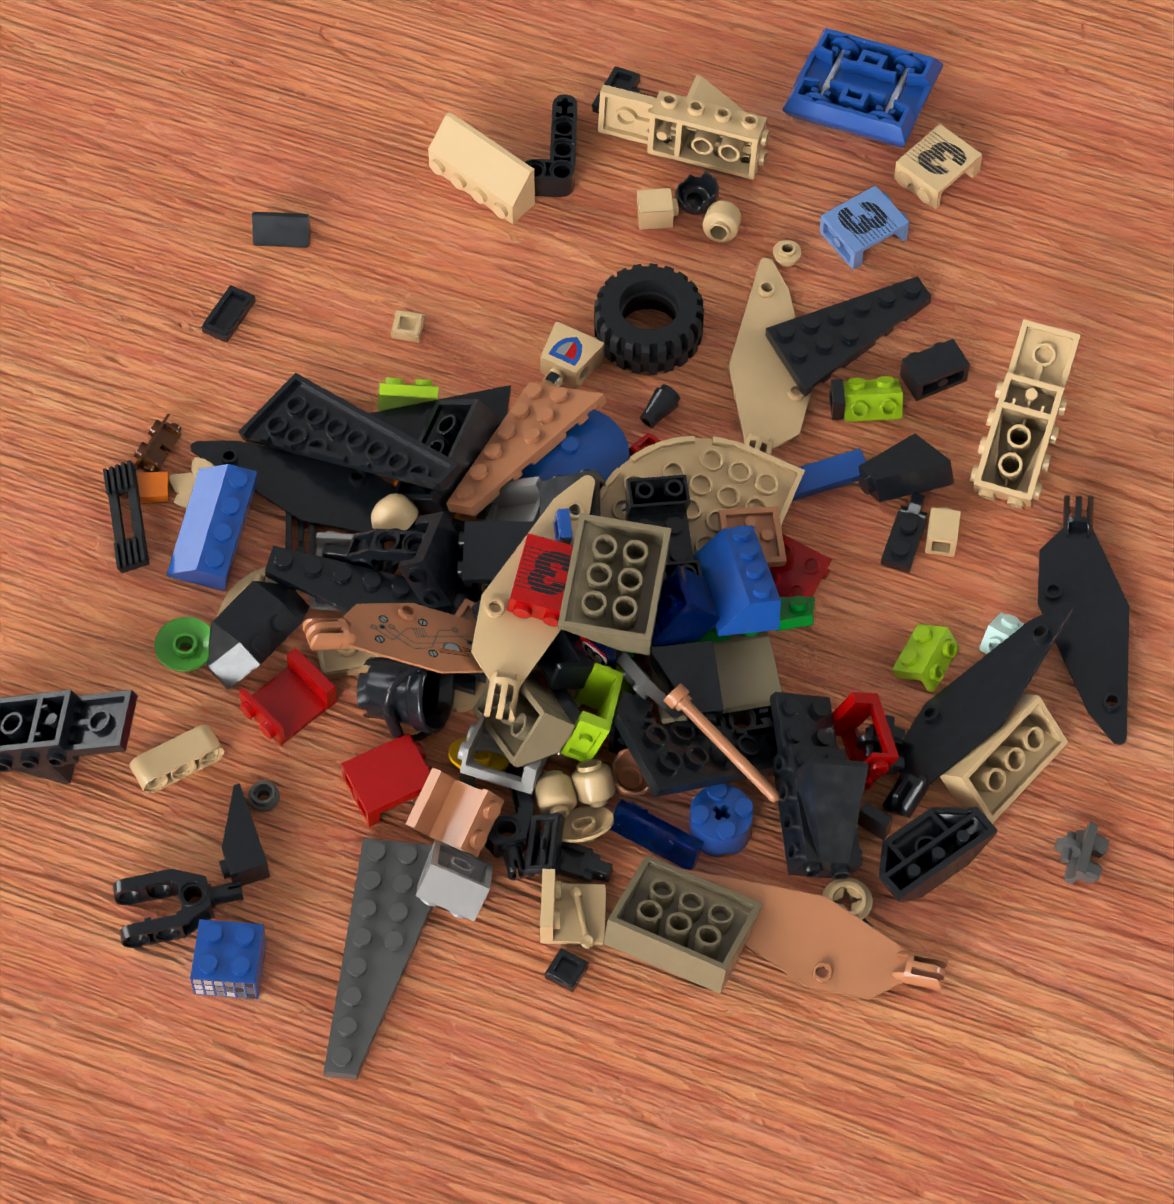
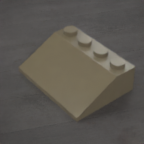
(615, 582)
(744, 672)
(682, 923)

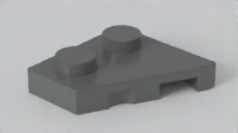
(645, 684)

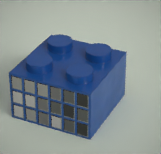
(228, 959)

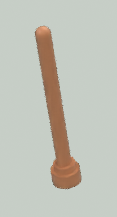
(681, 700)

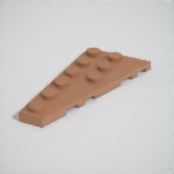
(524, 437)

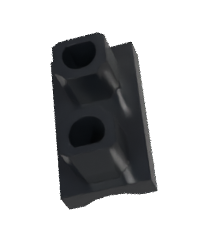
(871, 744)

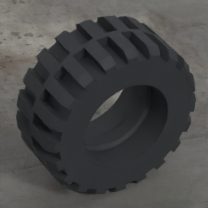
(649, 289)

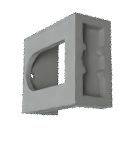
(481, 740)

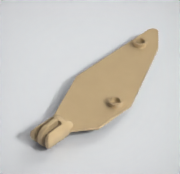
(764, 391)
(512, 645)

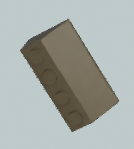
(538, 725)

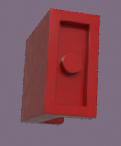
(386, 776)

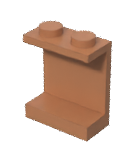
(455, 812)

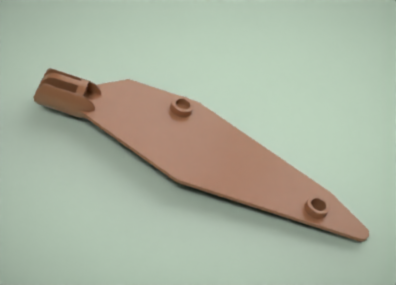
(827, 944)

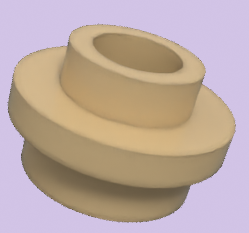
(784, 258)

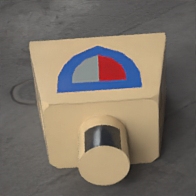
(570, 356)

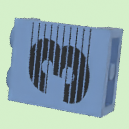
(862, 224)

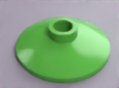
(180, 634)

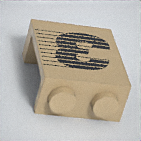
(936, 164)

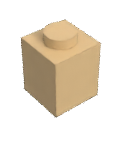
(656, 208)
(942, 531)

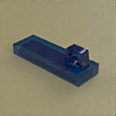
(656, 835)

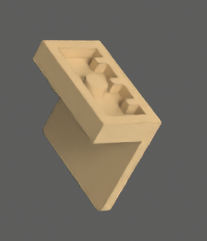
(559, 913)

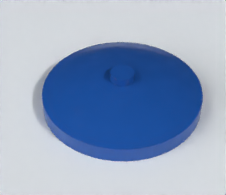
(593, 445)

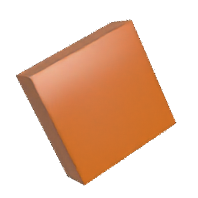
(153, 487)

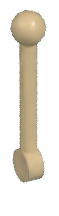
(587, 940)

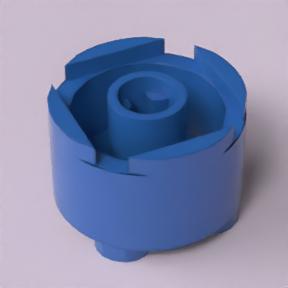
(721, 819)

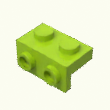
(396, 394)
(873, 399)
(926, 655)

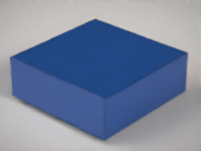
(562, 526)

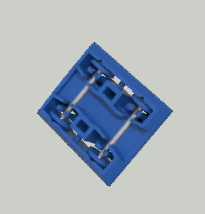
(863, 87)

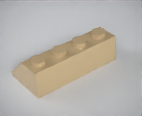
(482, 168)
(1007, 759)

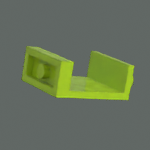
(591, 730)

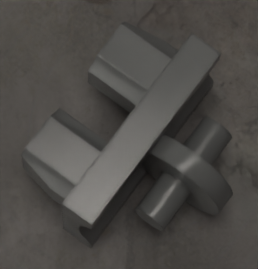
(1077, 850)

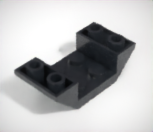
(664, 503)

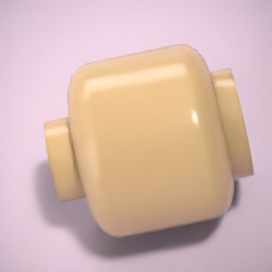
(722, 221)
(593, 783)
(555, 793)

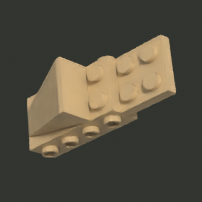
(688, 127)
(1025, 416)

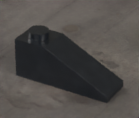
(241, 845)

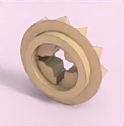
(855, 891)

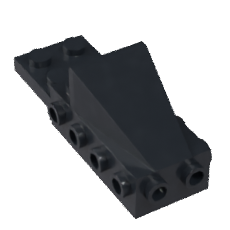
(52, 729)
(816, 789)

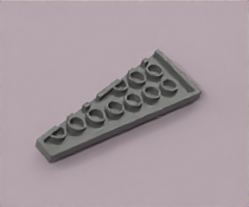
(378, 947)

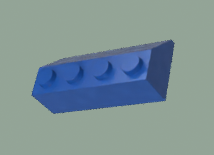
(213, 526)
(740, 582)

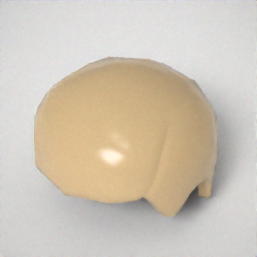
(394, 512)

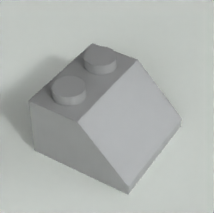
(454, 881)

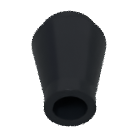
(660, 405)

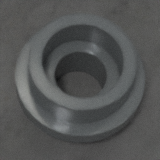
(263, 788)

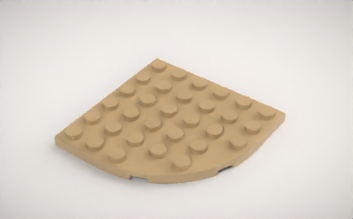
(718, 476)

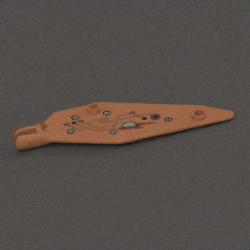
(400, 633)

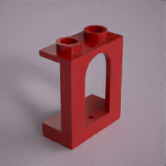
(849, 717)

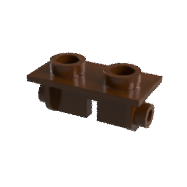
(162, 435)

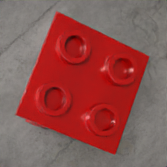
(802, 570)

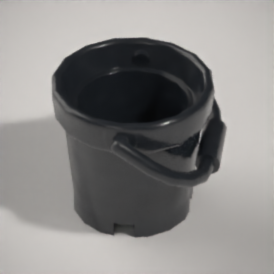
(405, 696)

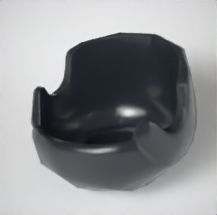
(697, 193)

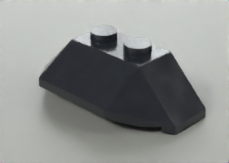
(252, 629)
(932, 850)

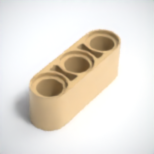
(176, 759)

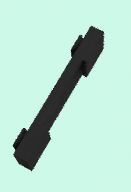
(118, 482)

